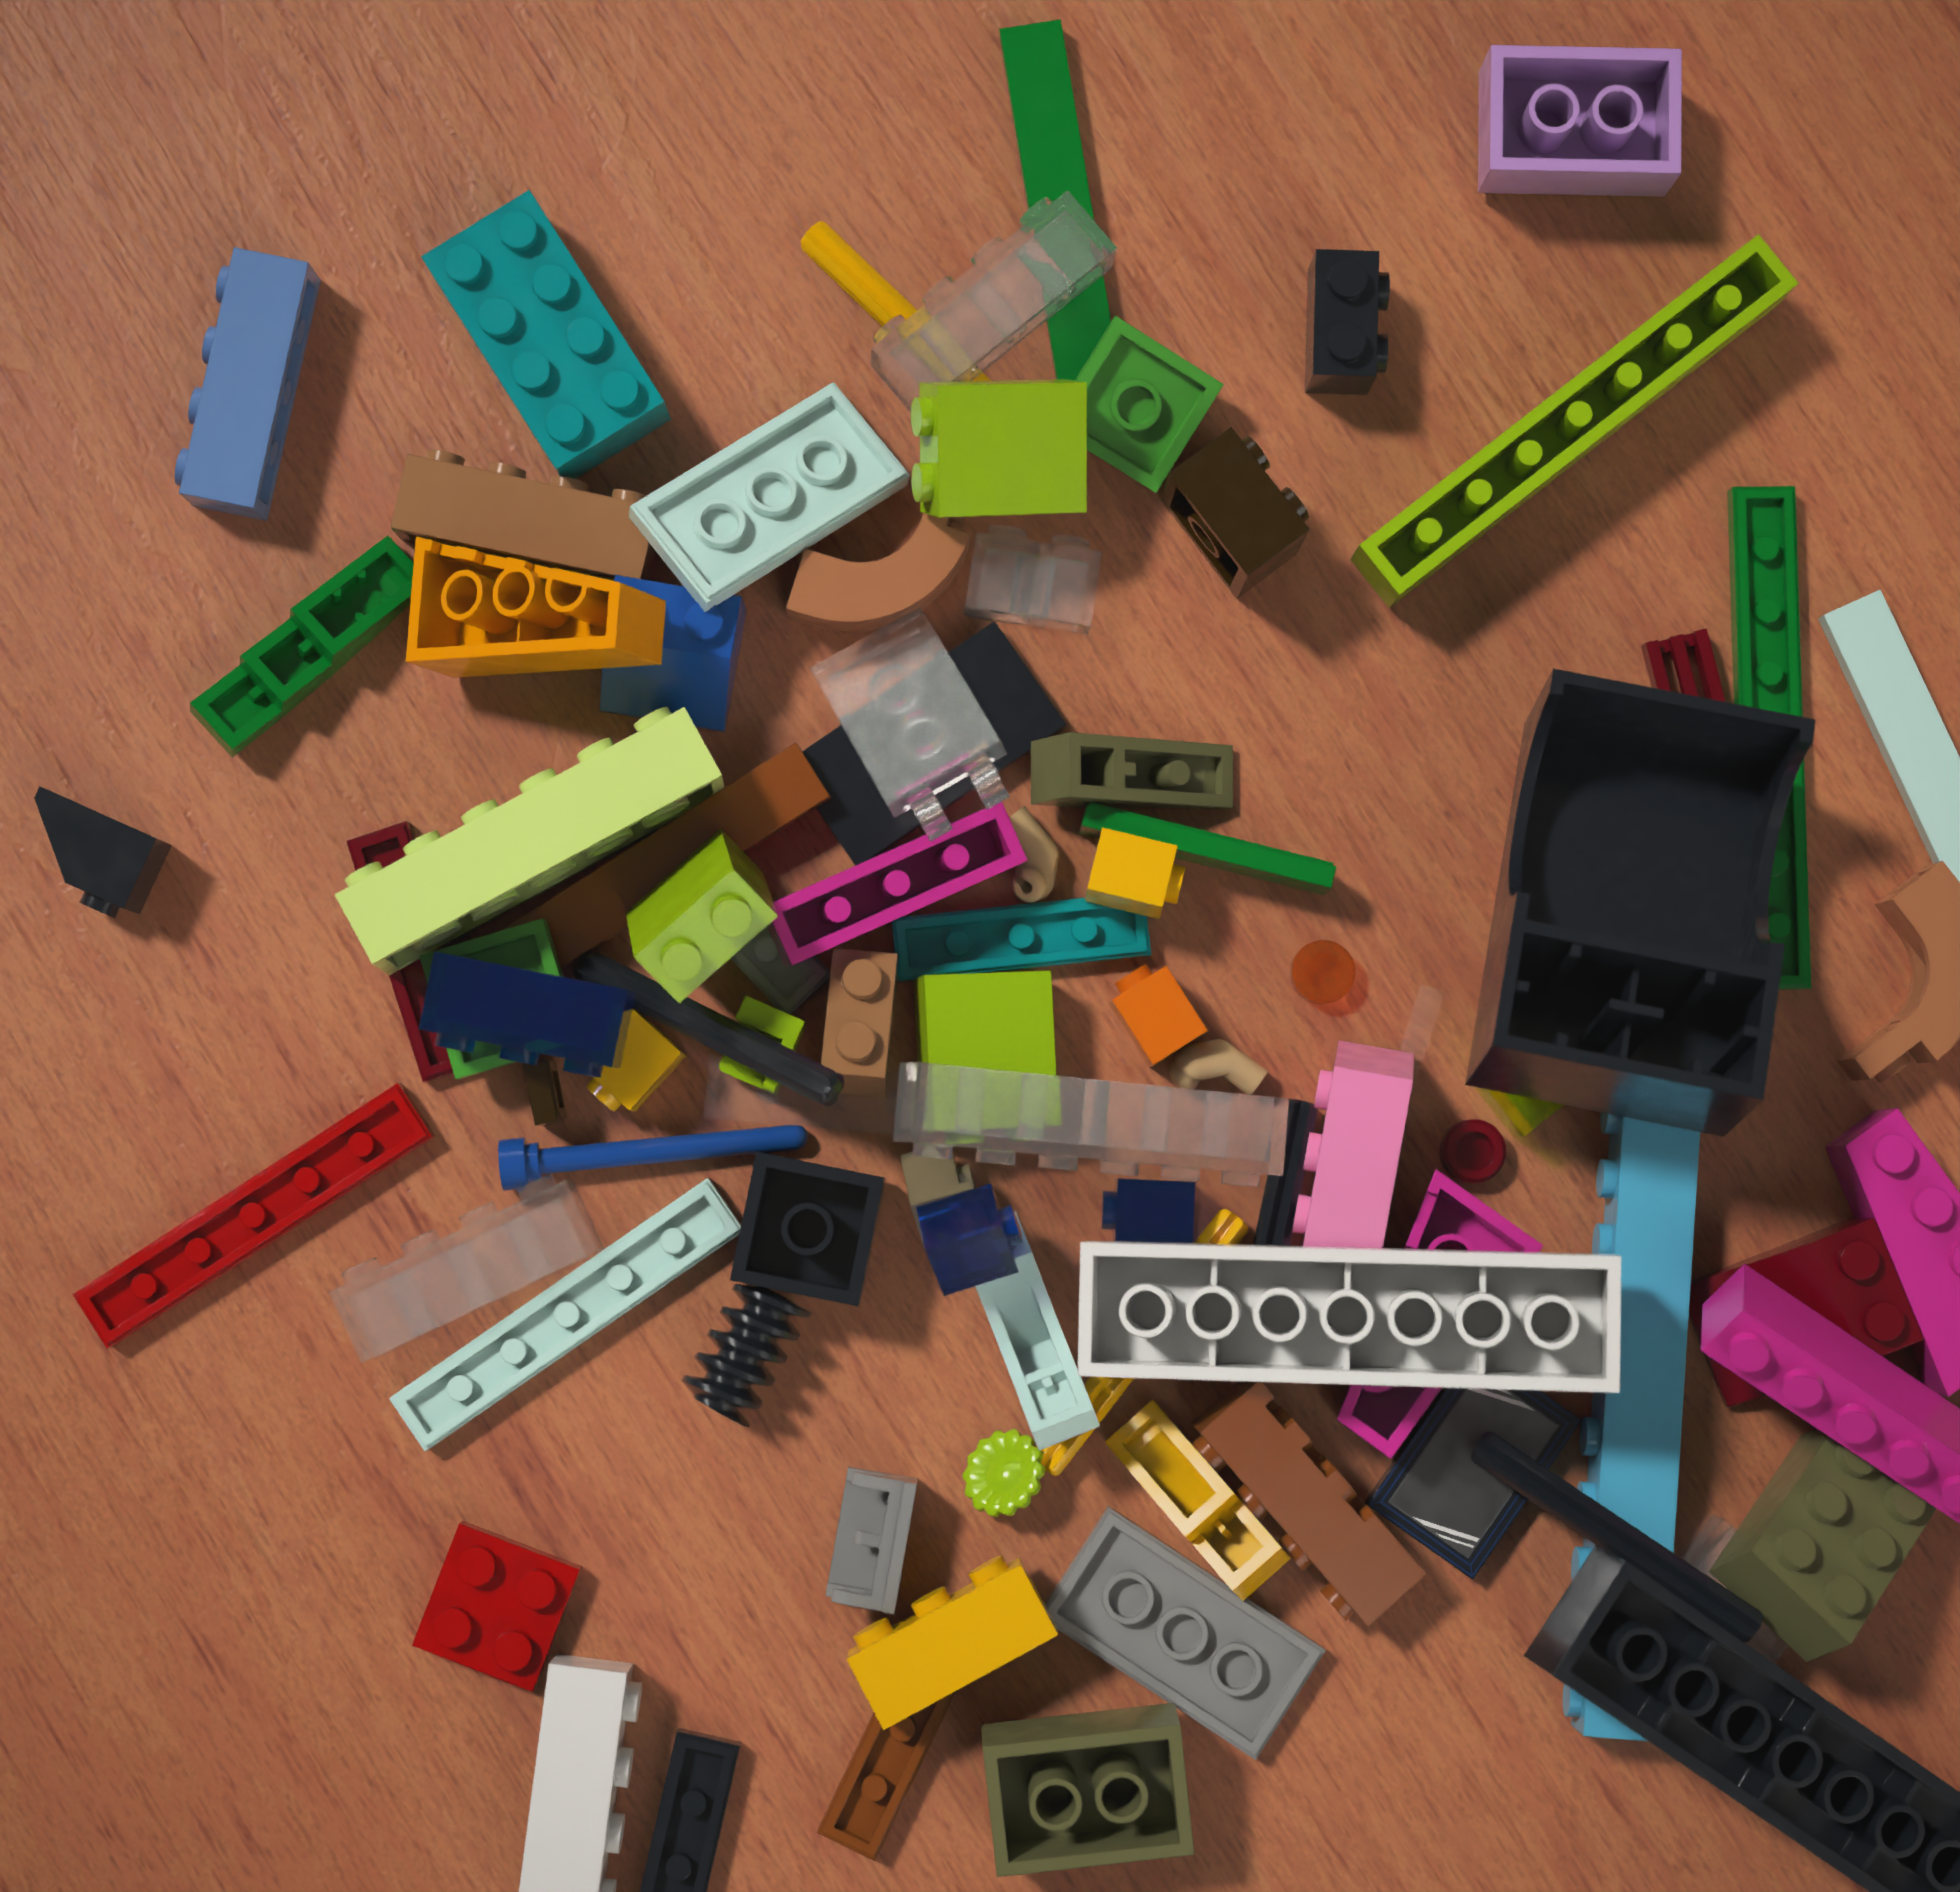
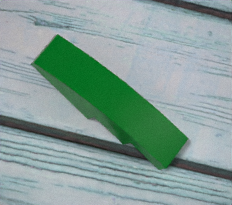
(308, 647)

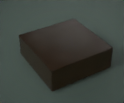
(545, 1092)

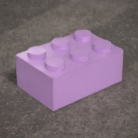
(1579, 120)

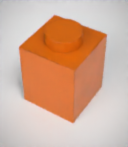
(1156, 1013)

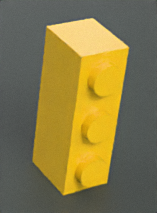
(950, 1640)

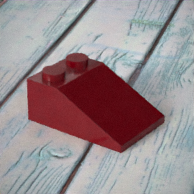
(1837, 1273)

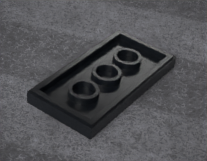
(1008, 699)

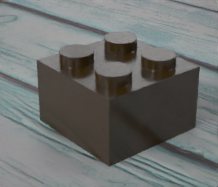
(1236, 511)

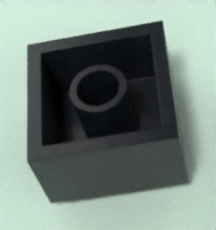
(808, 1229)

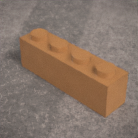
(520, 517)

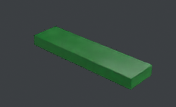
(1216, 849)

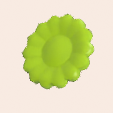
(1003, 1473)

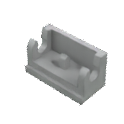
(871, 1539)

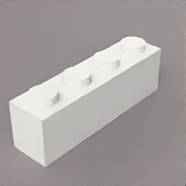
(578, 1775)

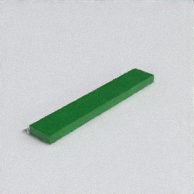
(1050, 166)

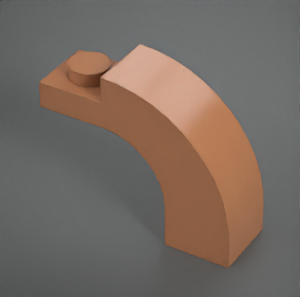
(871, 594)
(1927, 921)

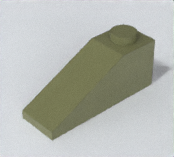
(1130, 772)

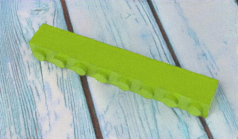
(1573, 421)

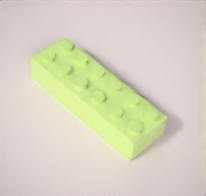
(531, 841)

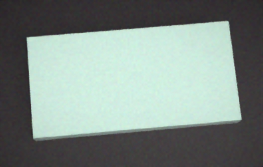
(768, 496)

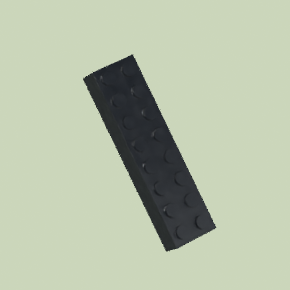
(1751, 1729)

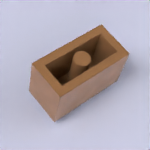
(860, 1019)

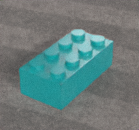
(547, 337)

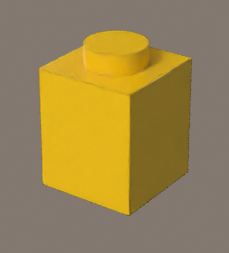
(1134, 874)
(644, 1066)

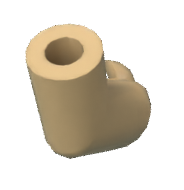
(1036, 876)
(1215, 1059)

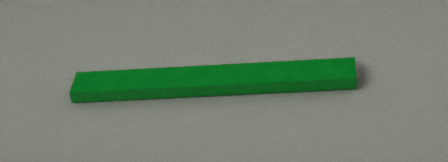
(1769, 678)

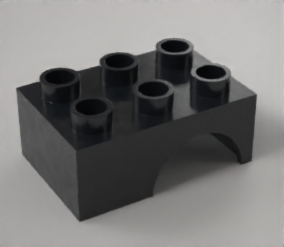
(1636, 905)

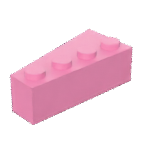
(1358, 1147)

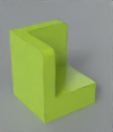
(772, 1024)

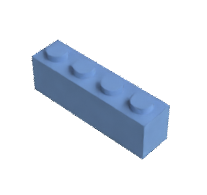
(247, 383)

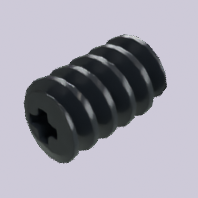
(744, 1351)

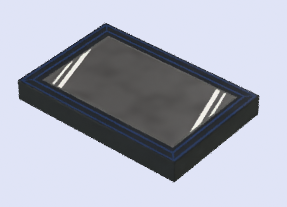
(1444, 1496)

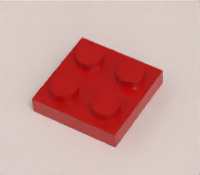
(497, 1606)

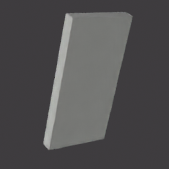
(1182, 1632)

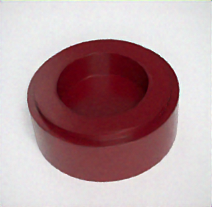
(1472, 1151)

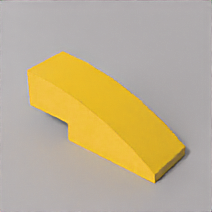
(1197, 1500)

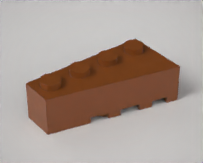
(1307, 1499)

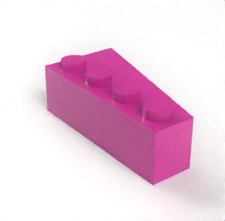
(1917, 1211)
(1446, 1221)

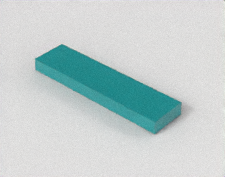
(1016, 938)

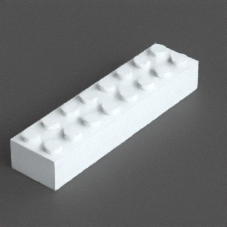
(1350, 1315)

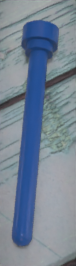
(526, 1162)

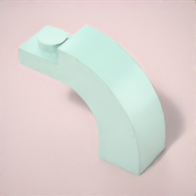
(1037, 1352)

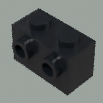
(1343, 322)

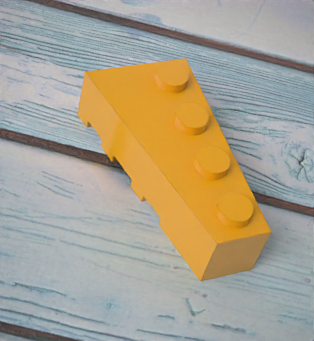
(518, 617)

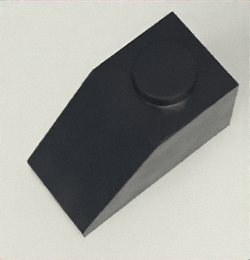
(101, 854)

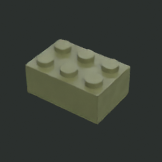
(1821, 1545)
(1087, 1789)

